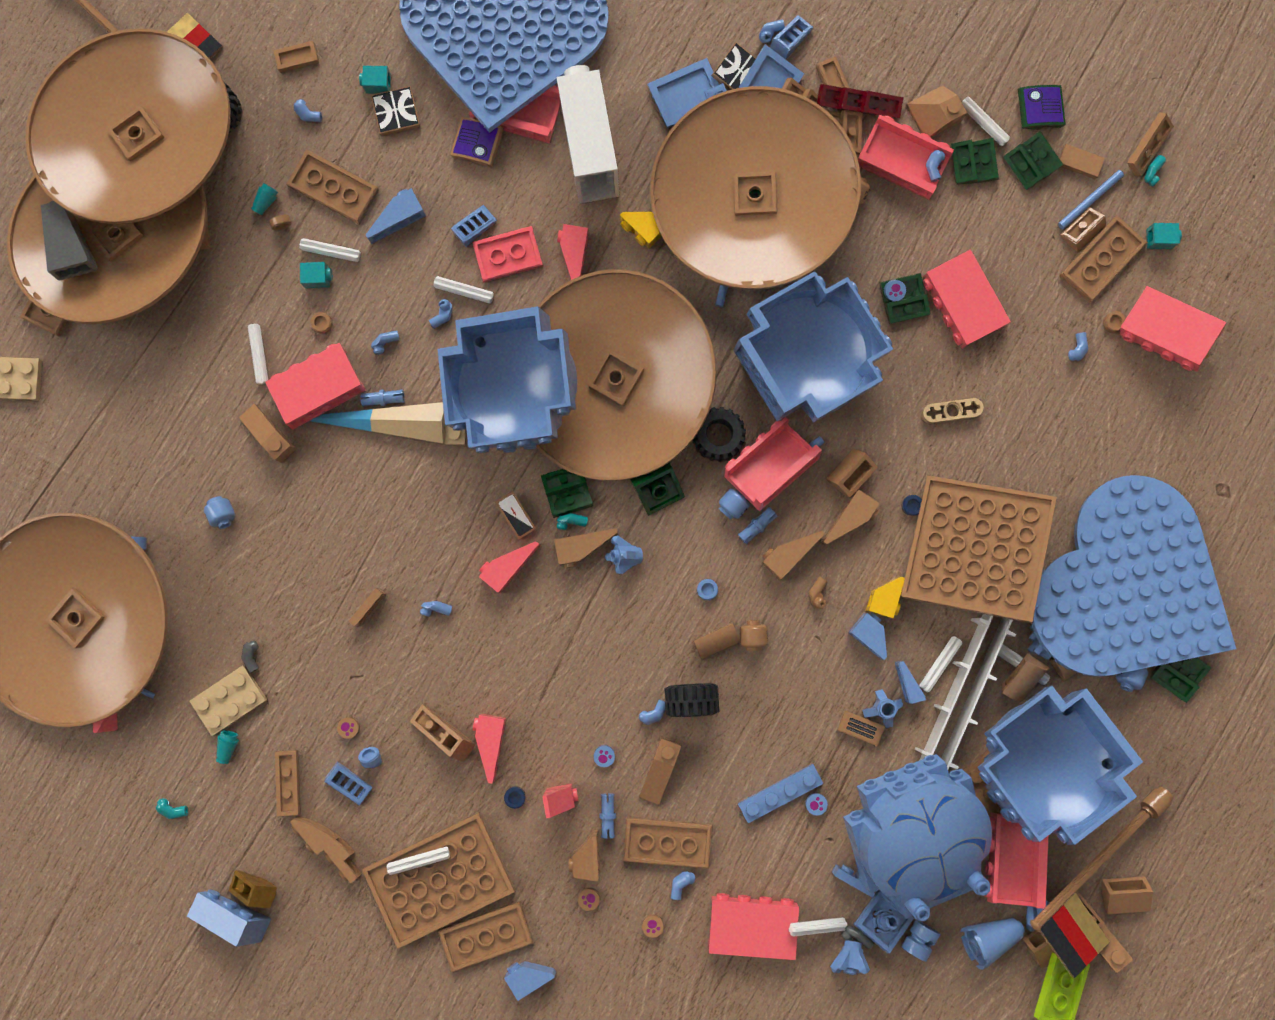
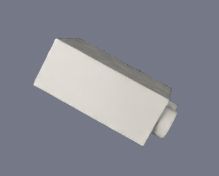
(588, 134)

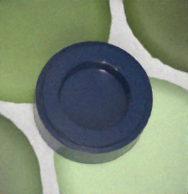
(911, 505)
(515, 797)

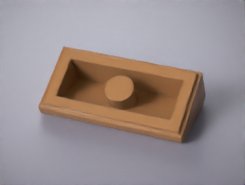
(1084, 229)

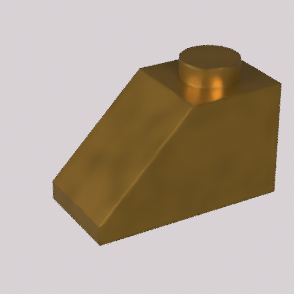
(252, 890)

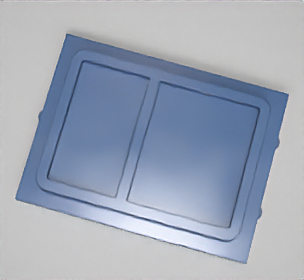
(770, 70)
(682, 90)

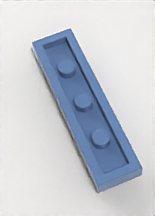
(780, 793)

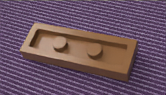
(1150, 144)
(287, 783)

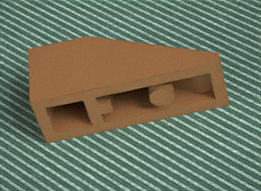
(267, 434)
(856, 512)
(577, 548)
(786, 556)
(442, 733)
(660, 770)

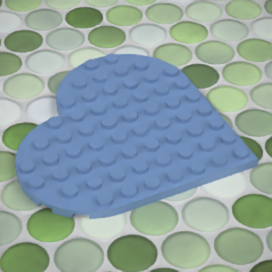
(503, 50)
(1134, 586)

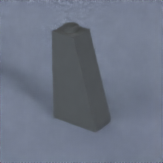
(64, 244)

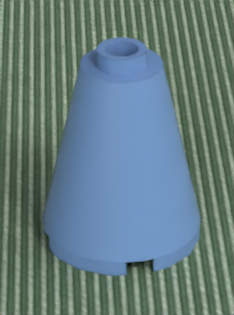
(991, 940)

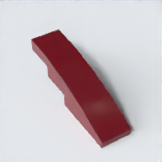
(860, 101)

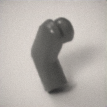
(247, 656)
(851, 932)

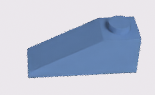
(399, 213)

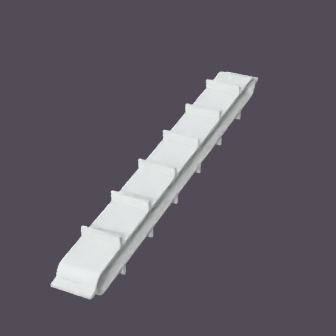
(976, 690)

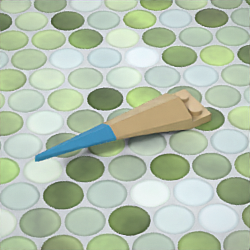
(414, 421)

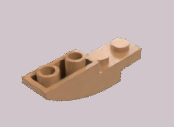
(320, 838)
(1113, 952)

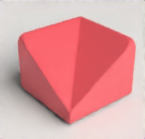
(106, 725)

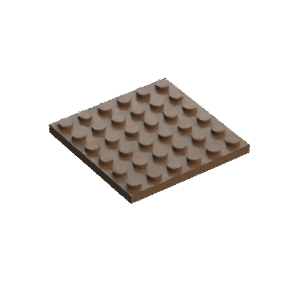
(979, 548)

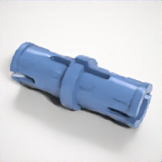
(382, 397)
(757, 525)
(607, 815)

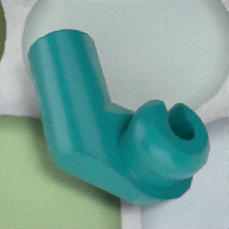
(1154, 167)
(571, 518)
(169, 812)

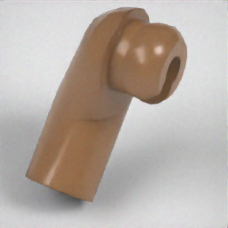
(816, 593)

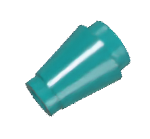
(264, 198)
(226, 745)

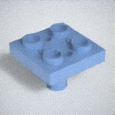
(890, 924)

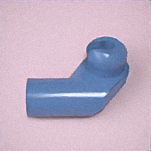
(768, 30)
(305, 114)
(933, 163)
(444, 314)
(382, 339)
(1081, 349)
(436, 606)
(654, 715)
(679, 882)

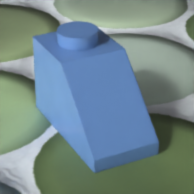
(870, 634)
(527, 977)

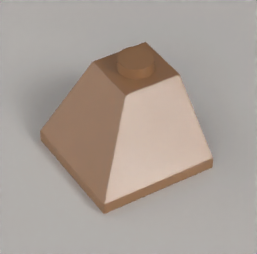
(937, 111)
(585, 859)

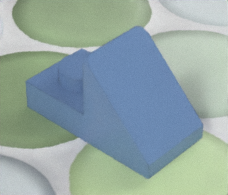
(846, 874)

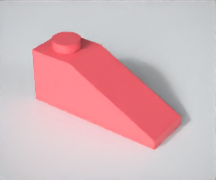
(573, 246)
(503, 569)
(489, 740)
(559, 799)

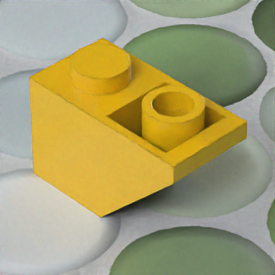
(642, 226)
(885, 598)

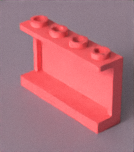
(537, 118)
(901, 156)
(965, 299)
(1171, 329)
(315, 386)
(771, 464)
(1016, 866)
(752, 927)

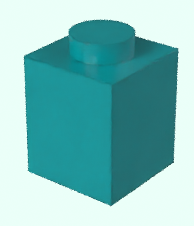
(375, 79)
(1163, 235)
(315, 275)

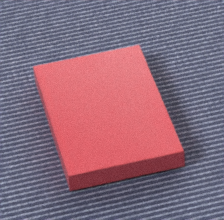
(507, 254)

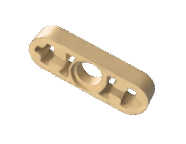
(957, 403)

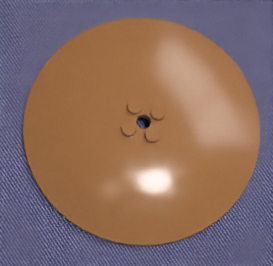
(95, 102)
(763, 143)
(132, 268)
(665, 365)
(86, 669)

